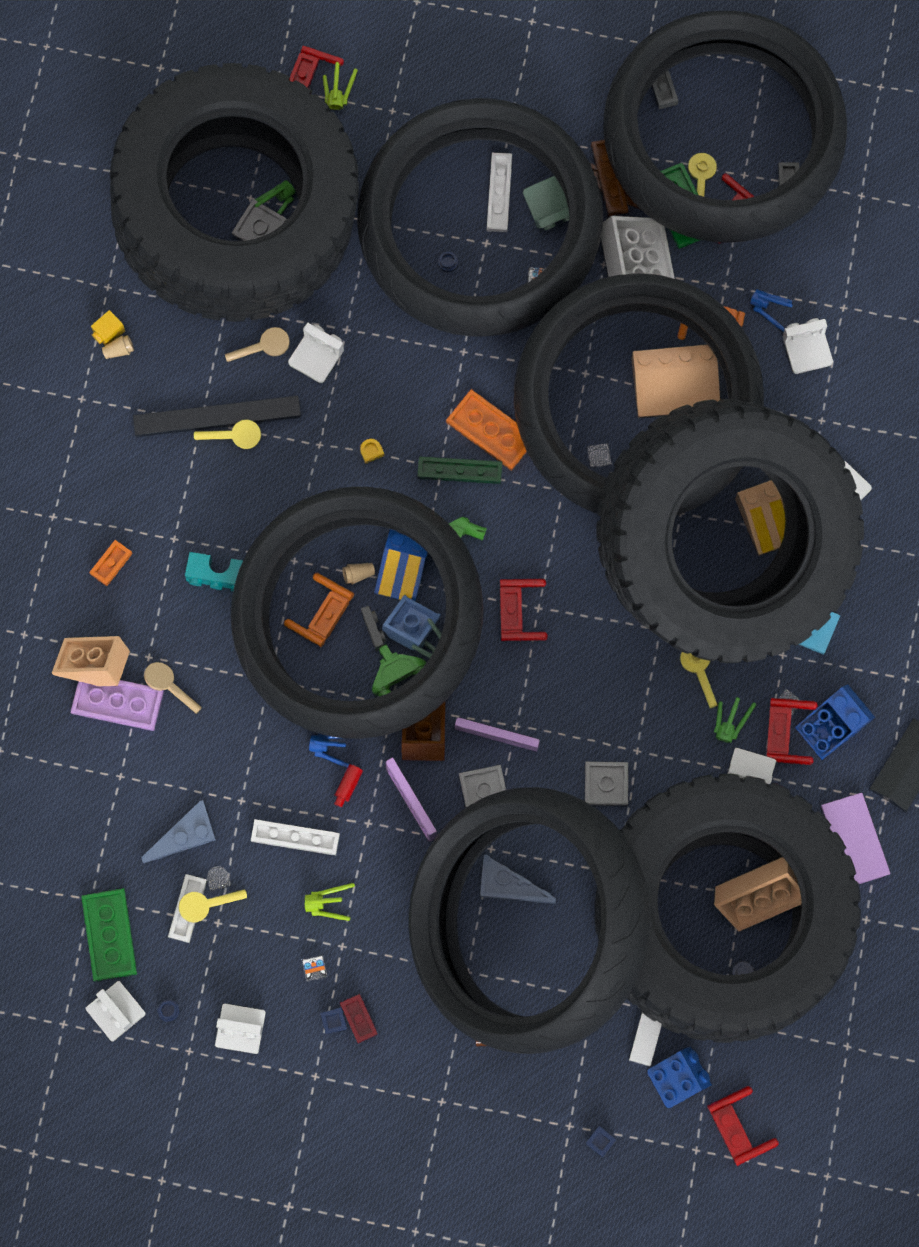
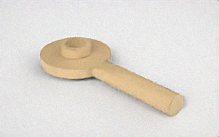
(272, 342)
(161, 677)

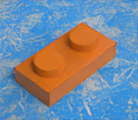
(110, 563)

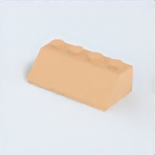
(758, 894)

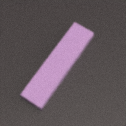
(497, 734)

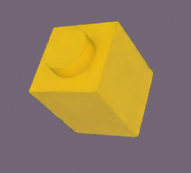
(107, 328)

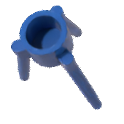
(762, 299)
(320, 743)

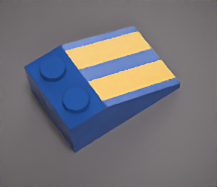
(401, 567)

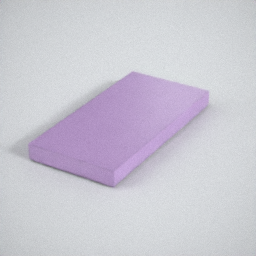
(121, 704)
(411, 800)
(855, 827)

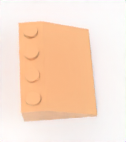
(674, 378)

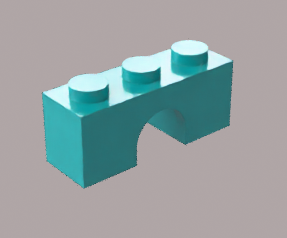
(199, 572)

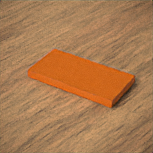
(488, 429)

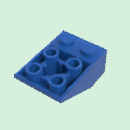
(835, 721)

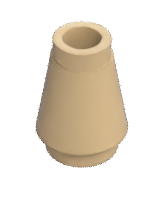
(118, 347)
(356, 572)

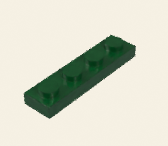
(459, 470)

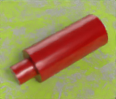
(347, 785)

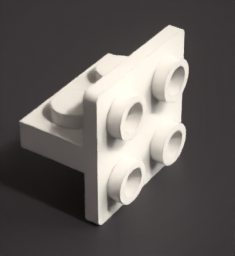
(751, 764)
(115, 1011)
(240, 1028)

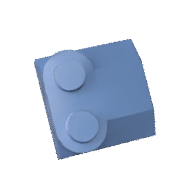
(409, 623)

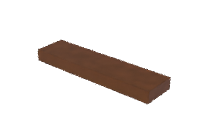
(611, 188)

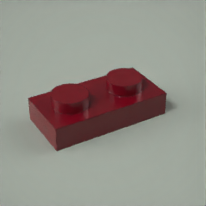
(358, 1018)

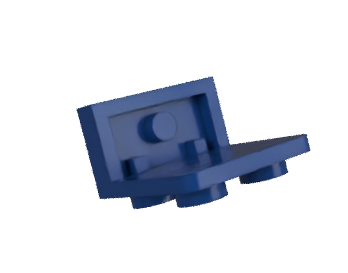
(679, 1077)

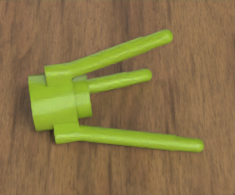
(335, 99)
(315, 902)

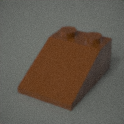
(425, 738)

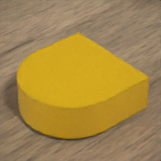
(371, 450)

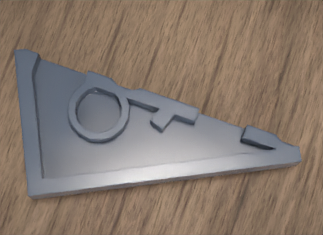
(188, 833)
(503, 883)

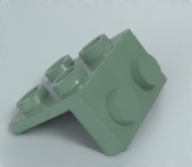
(547, 203)

